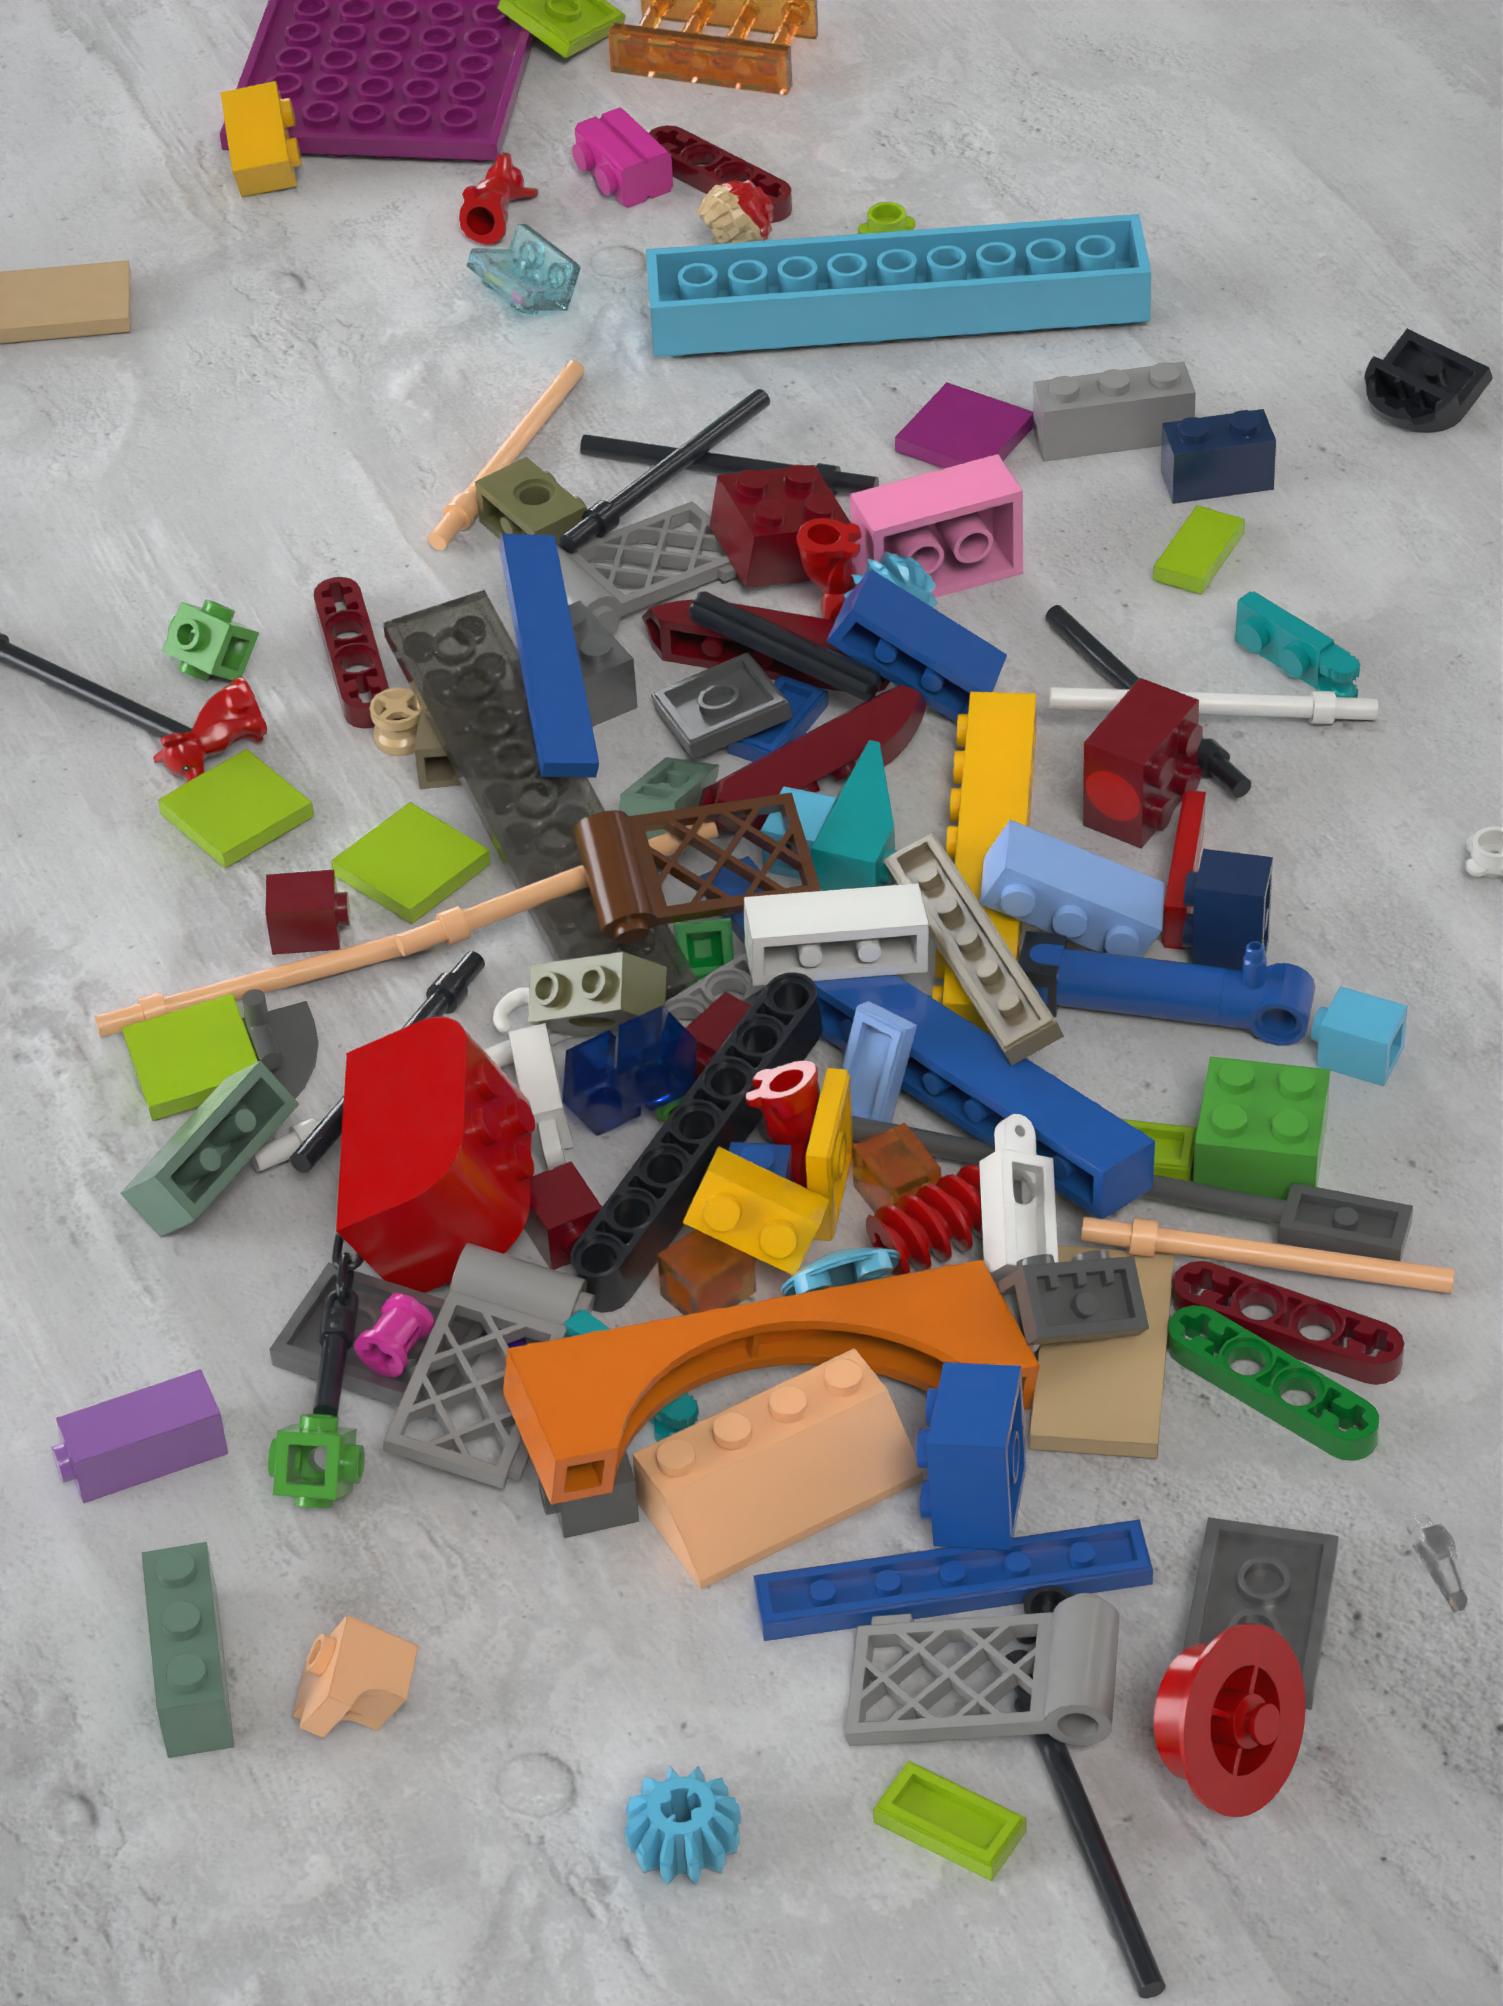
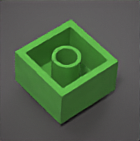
(1261, 1126)

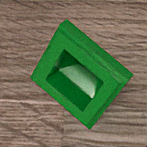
(705, 944)

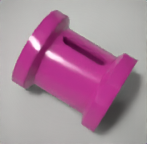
(394, 1335)

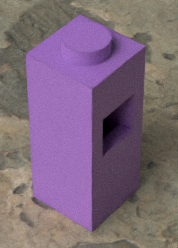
(140, 1436)

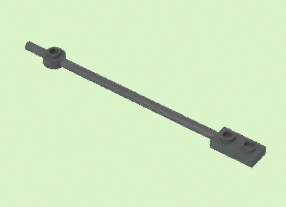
(1307, 1219)

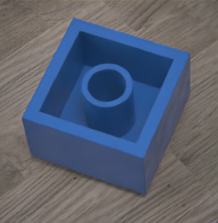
(973, 1455)

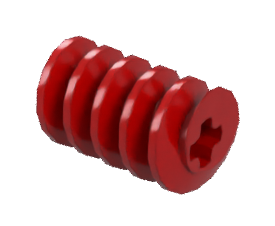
(930, 1221)

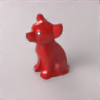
(487, 203)
(827, 556)
(221, 721)
(789, 1106)

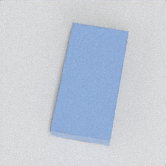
(877, 1060)

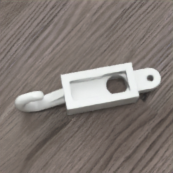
(537, 1079)
(1012, 1228)

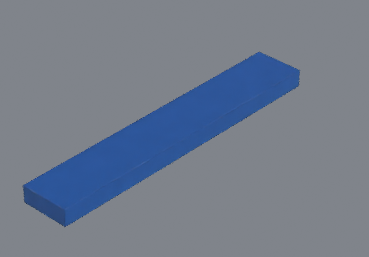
(548, 656)
(950, 1579)

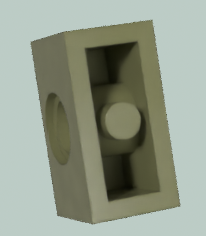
(526, 502)
(594, 992)

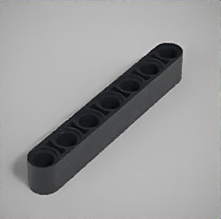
(713, 1113)

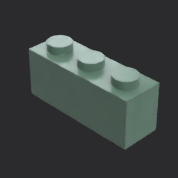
(210, 1149)
(187, 1650)

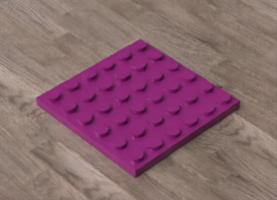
(392, 75)

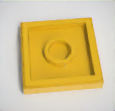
(831, 1147)

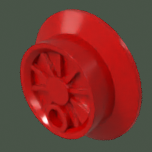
(1232, 1718)

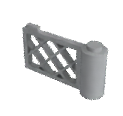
(597, 583)
(501, 1295)
(1068, 1689)

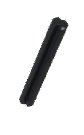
(785, 646)

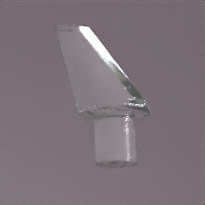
(1439, 1556)

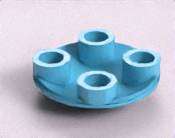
(842, 1268)

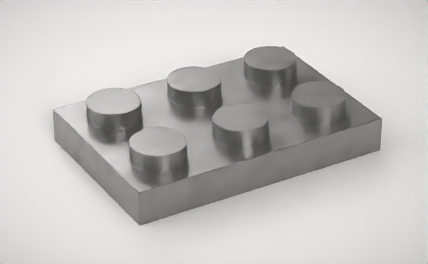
(300, 1351)
(1267, 1580)

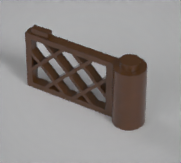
(624, 872)

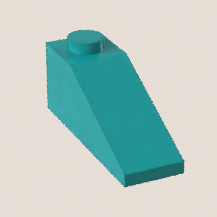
(857, 830)

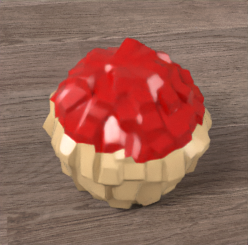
(737, 212)

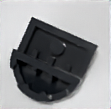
(1424, 384)

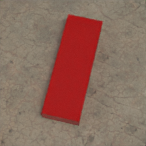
(1184, 859)

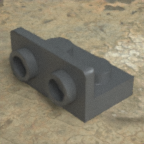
(1077, 1297)

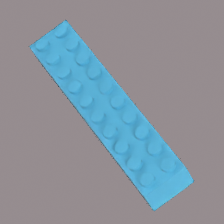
(898, 285)

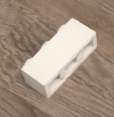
(837, 933)

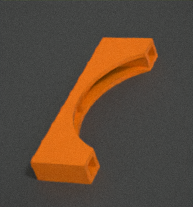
(595, 1391)

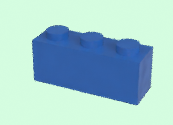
(915, 645)

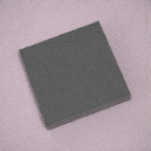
(721, 705)

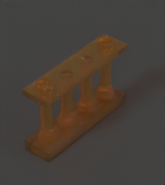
(709, 58)

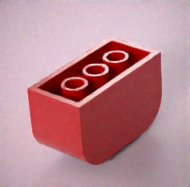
(431, 1153)

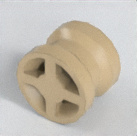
(395, 720)

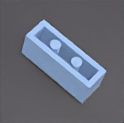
(1071, 892)

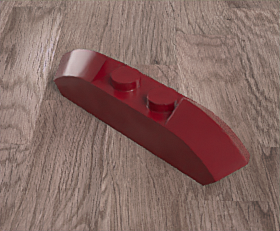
(686, 642)
(828, 749)

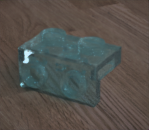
(529, 273)

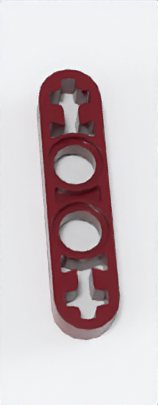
(723, 167)
(349, 651)
(1292, 1314)

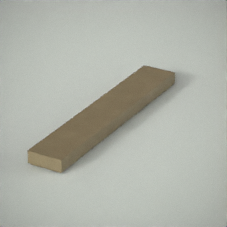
(976, 951)

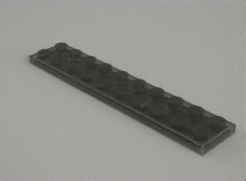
(478, 708)

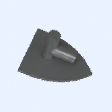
(282, 1039)

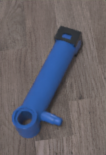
(1263, 999)

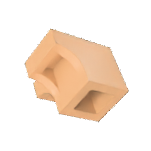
(354, 1677)

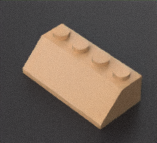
(775, 1468)

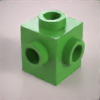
(209, 641)
(294, 1465)

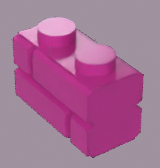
(622, 157)

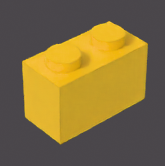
(259, 138)
(756, 1211)

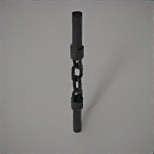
(336, 1331)

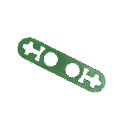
(1279, 1374)

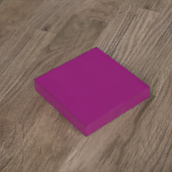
(962, 428)

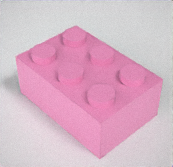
(952, 521)

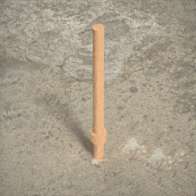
(463, 506)
(456, 924)
(265, 980)
(1145, 1237)

